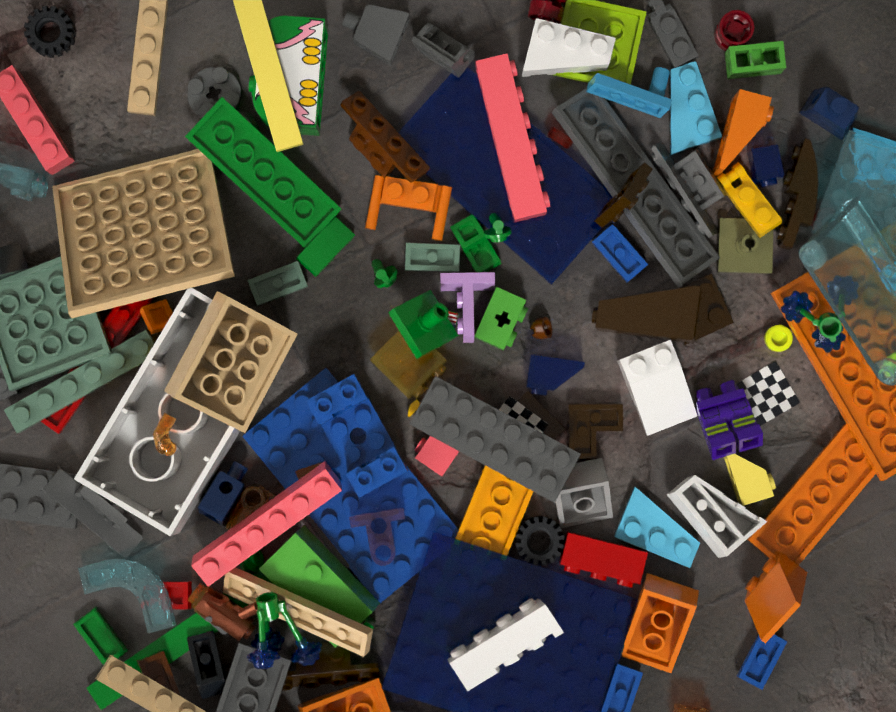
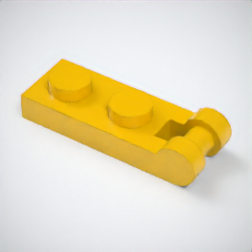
(749, 201)

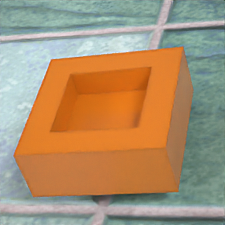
(156, 315)

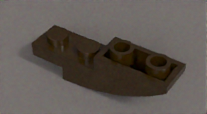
(803, 185)

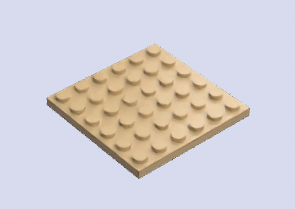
(141, 232)

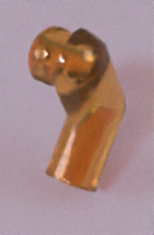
(161, 435)

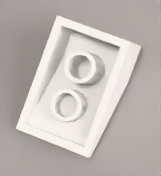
(658, 387)

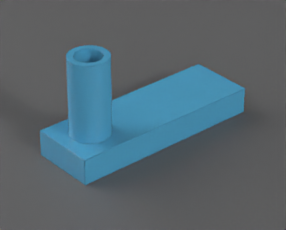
(646, 101)

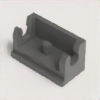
(443, 49)

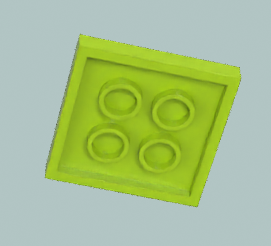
(609, 20)

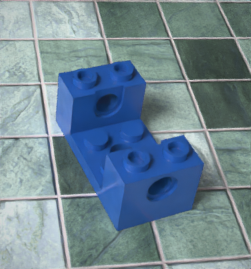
(339, 413)

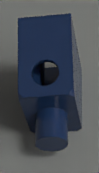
(830, 111)
(219, 505)

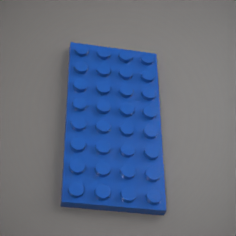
(294, 440)

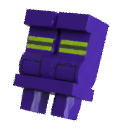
(727, 411)

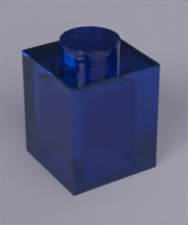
(766, 165)

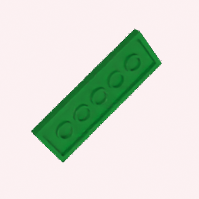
(263, 172)

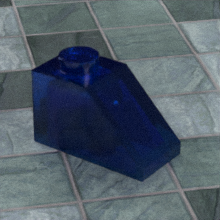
(550, 373)

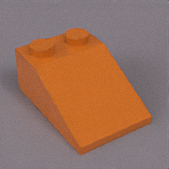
(744, 119)
(775, 594)
(660, 623)
(357, 698)

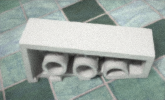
(503, 643)

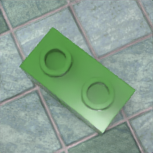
(755, 60)
(501, 303)

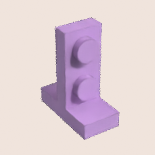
(467, 284)

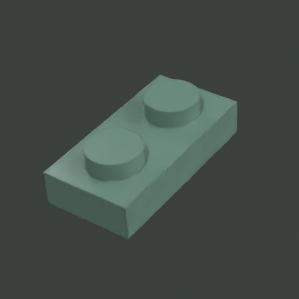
(432, 257)
(277, 283)

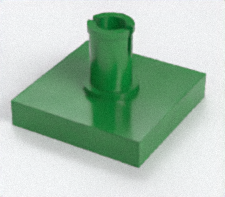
(423, 323)

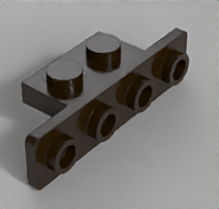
(331, 668)

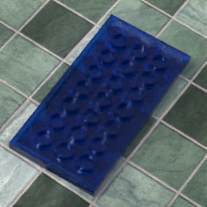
(459, 148)

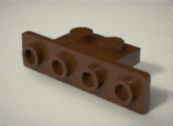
(380, 140)

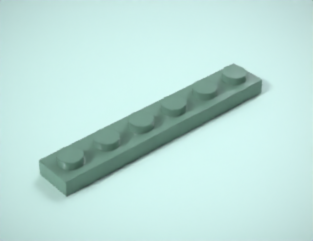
(80, 382)

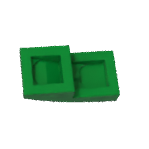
(475, 245)
(325, 247)

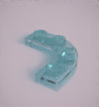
(140, 581)

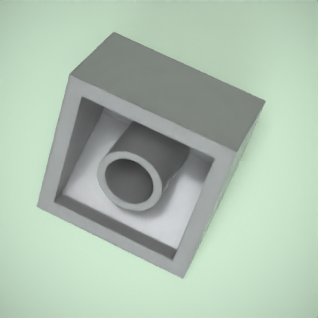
(585, 495)

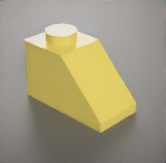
(749, 480)

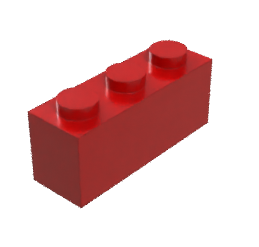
(603, 559)

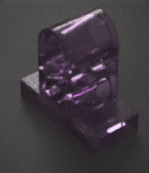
(377, 539)

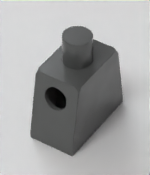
(378, 30)

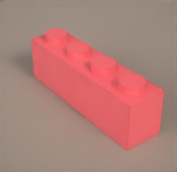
(33, 121)

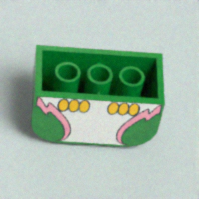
(302, 56)

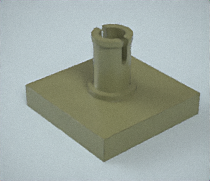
(742, 249)

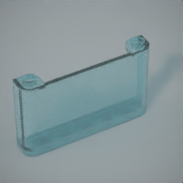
(859, 282)

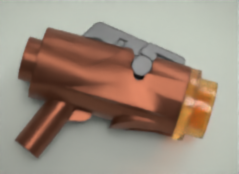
(223, 612)

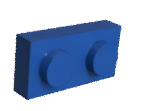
(619, 253)
(761, 661)
(622, 689)

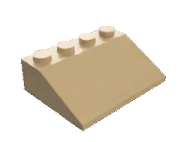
(230, 362)

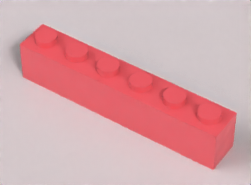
(511, 138)
(266, 523)

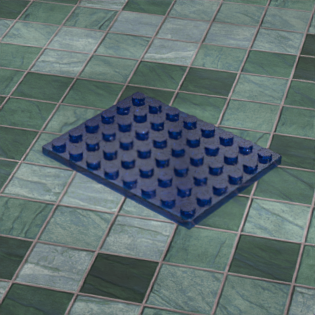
(468, 591)

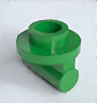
(498, 231)
(384, 276)
(253, 563)

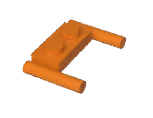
(410, 195)

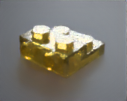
(406, 371)

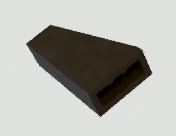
(652, 315)

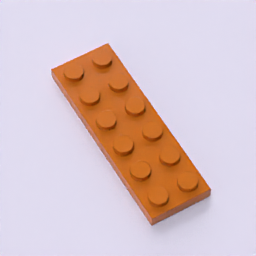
(815, 499)

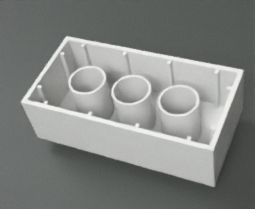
(125, 459)

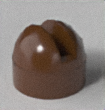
(542, 328)

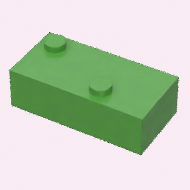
(317, 575)

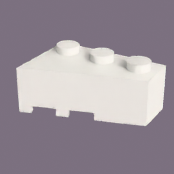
(566, 49)

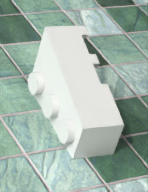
(714, 516)

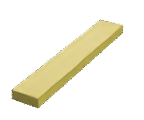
(268, 74)

